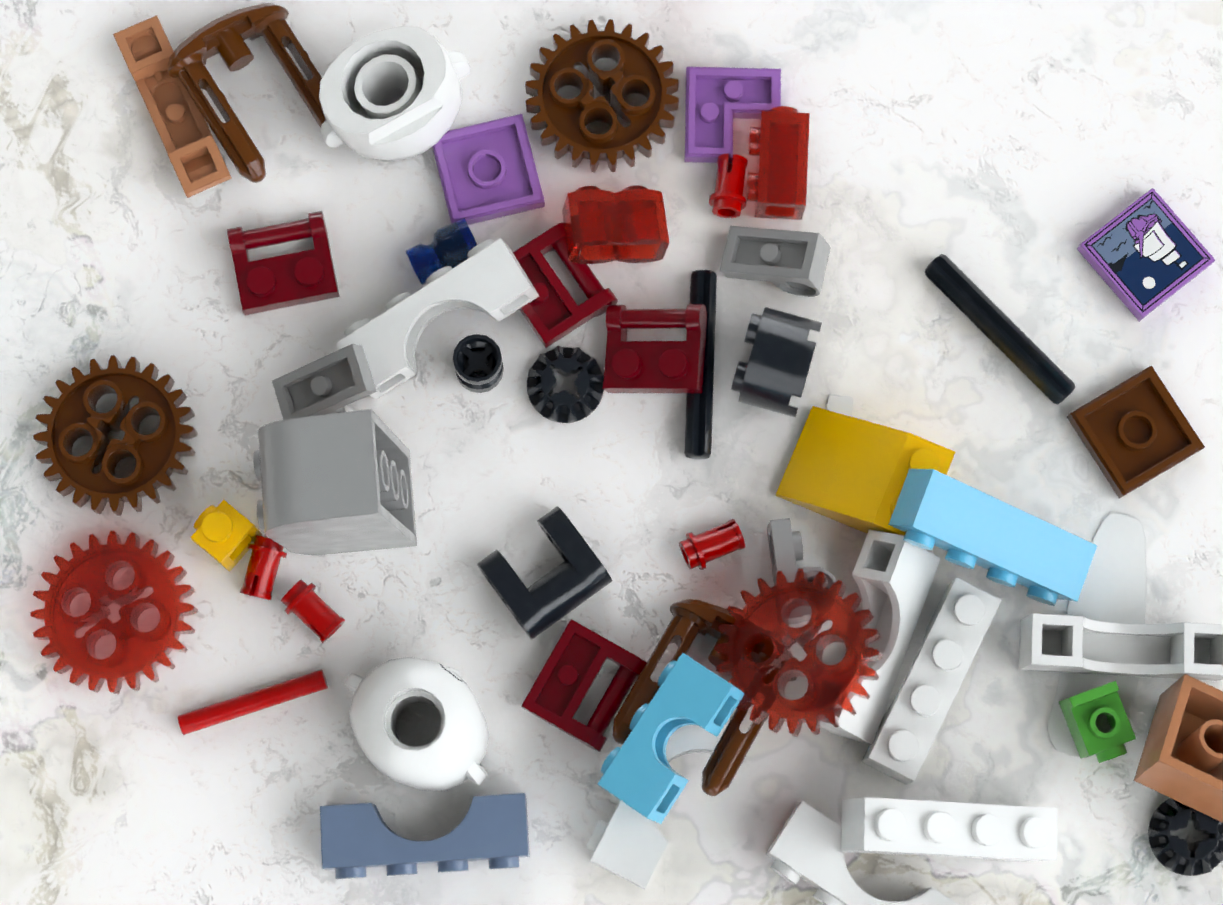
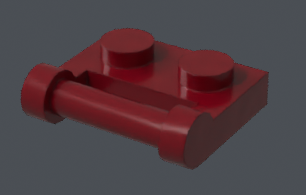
(284, 278)
(555, 311)
(655, 364)
(569, 677)

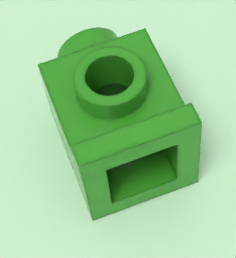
(1081, 714)

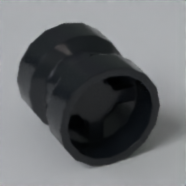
(474, 355)

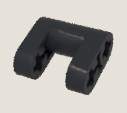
(557, 591)

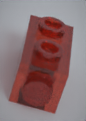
(782, 164)

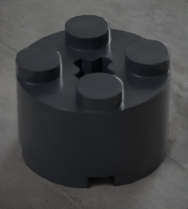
(777, 360)

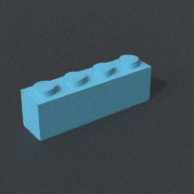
(992, 535)

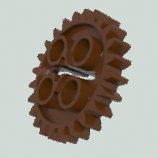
(636, 73)
(76, 416)

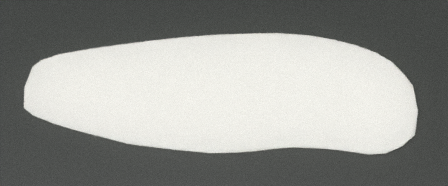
(1112, 594)

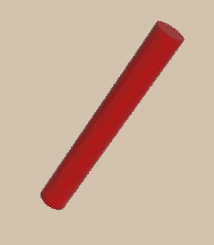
(252, 702)

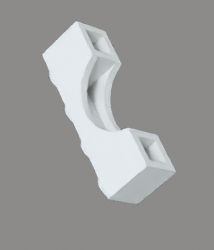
(485, 282)
(894, 587)
(1122, 649)
(932, 681)
(948, 829)
(631, 842)
(811, 850)

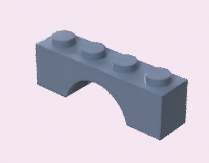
(359, 838)

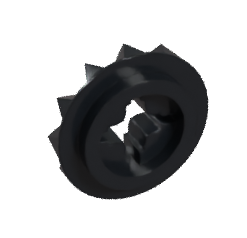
(563, 406)
(1174, 852)

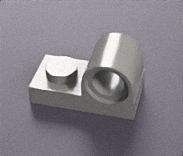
(786, 258)
(325, 384)
(785, 550)

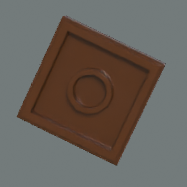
(1135, 432)

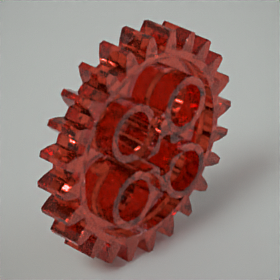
(135, 650)
(828, 685)

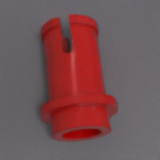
(729, 187)
(711, 544)
(262, 567)
(312, 610)

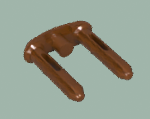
(227, 38)
(688, 620)

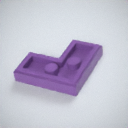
(716, 98)

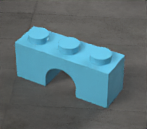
(640, 769)

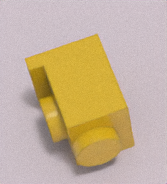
(224, 534)

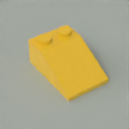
(855, 469)

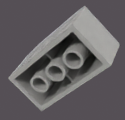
(334, 484)

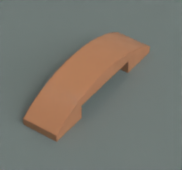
(172, 108)

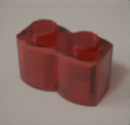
(615, 226)

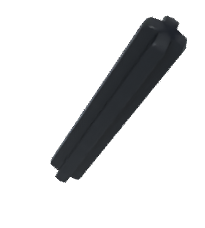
(1000, 329)
(700, 405)

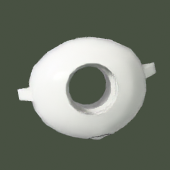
(374, 74)
(449, 756)

